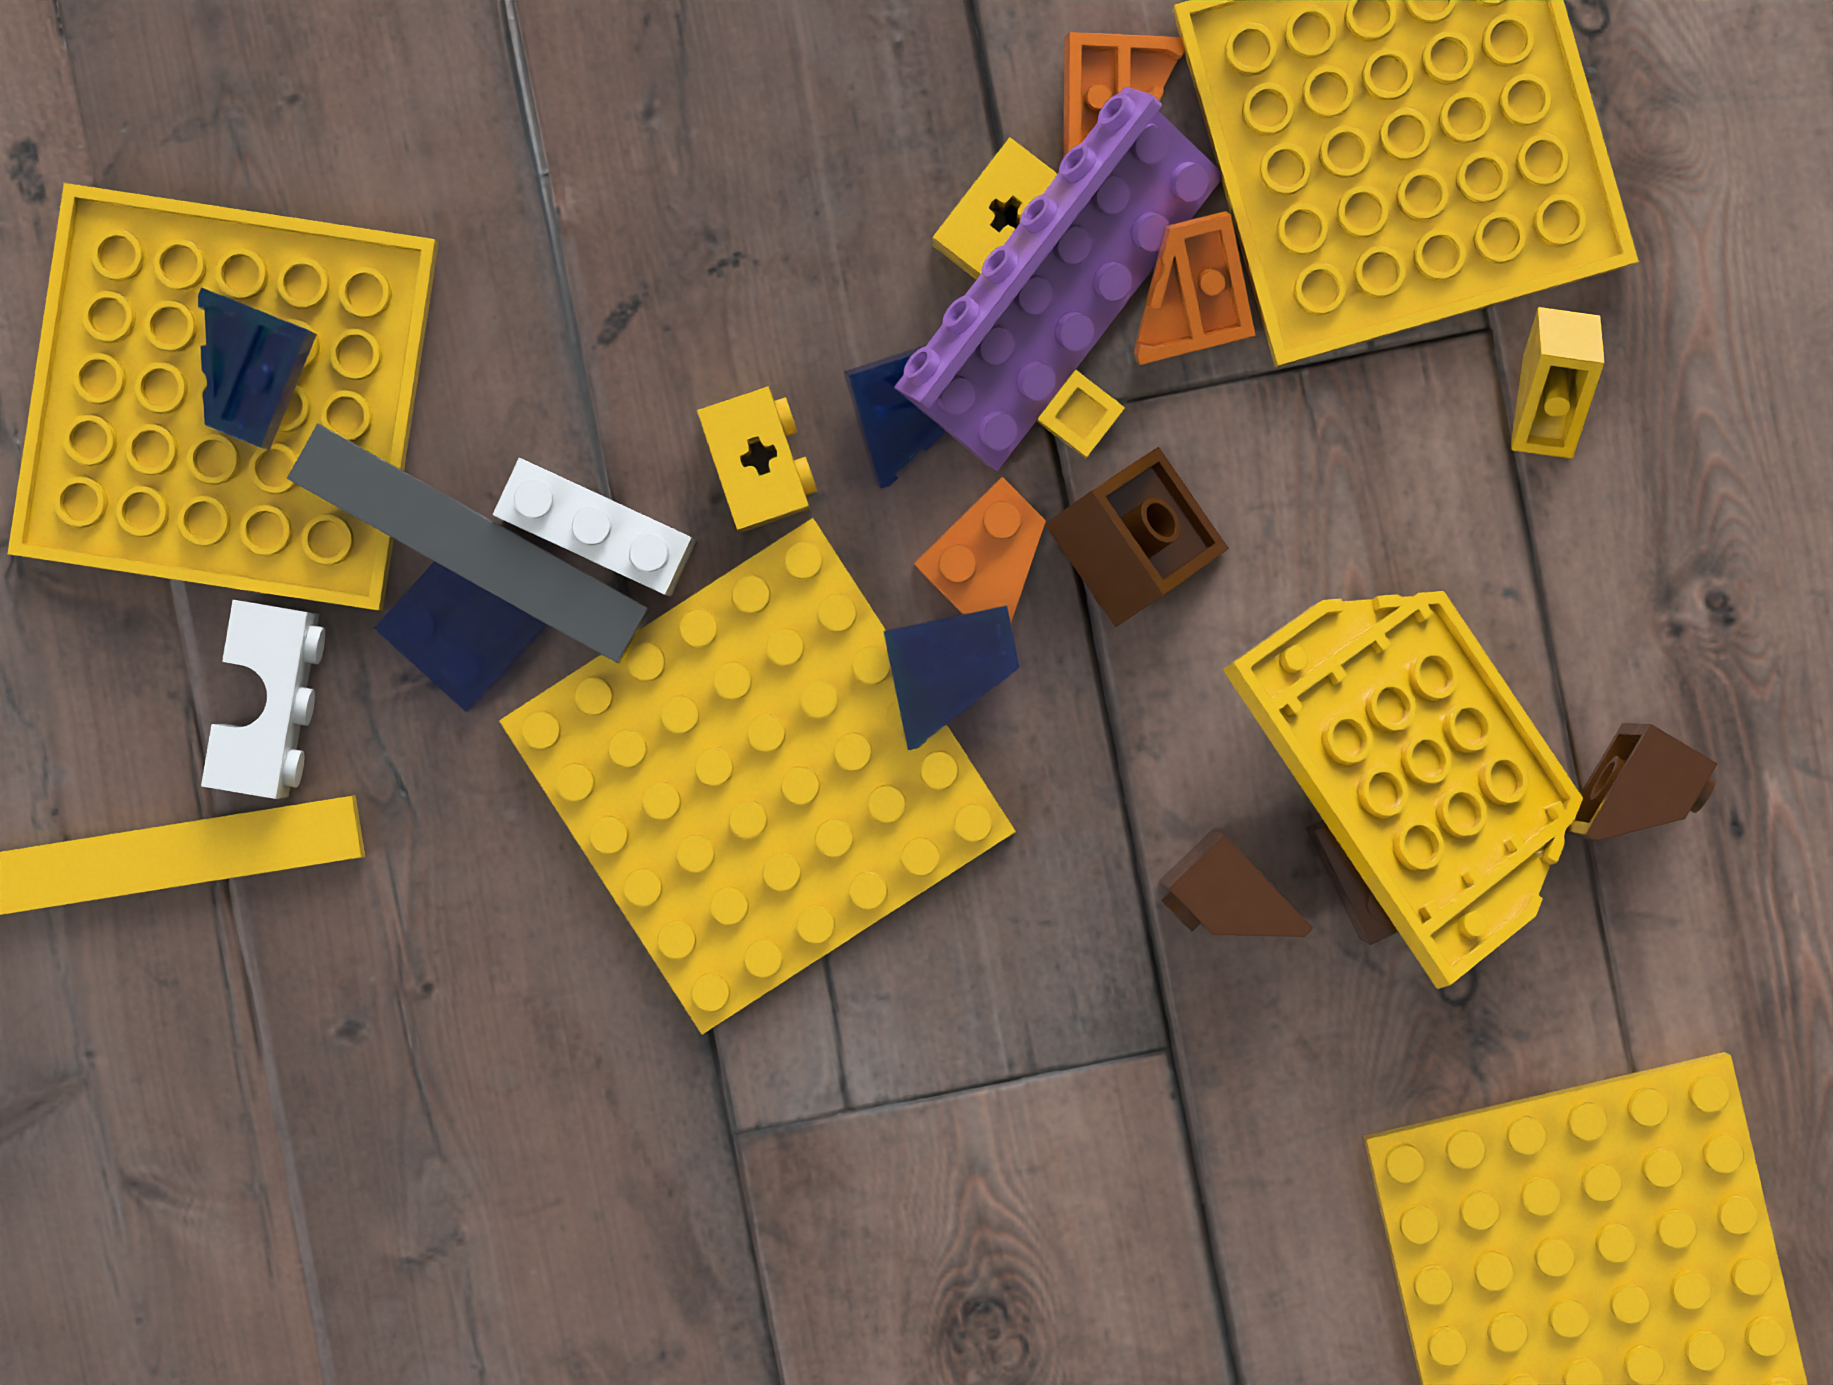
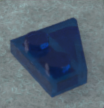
(249, 368)
(889, 421)
(947, 666)

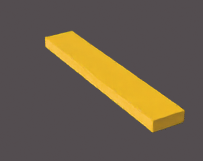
(180, 854)

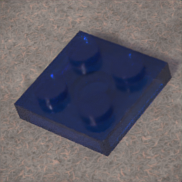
(458, 633)

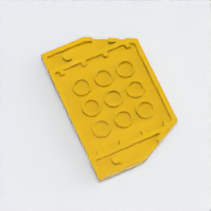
(1416, 767)

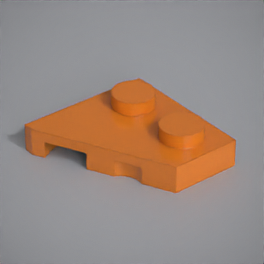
(1100, 68)
(1195, 291)
(986, 552)

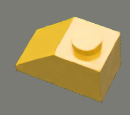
(1557, 382)

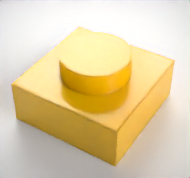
(1080, 414)

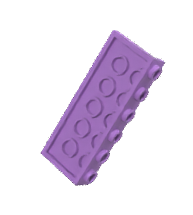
(1059, 278)

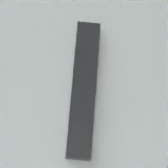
(468, 543)

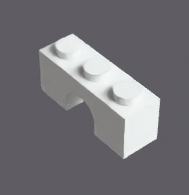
(594, 527)
(264, 754)

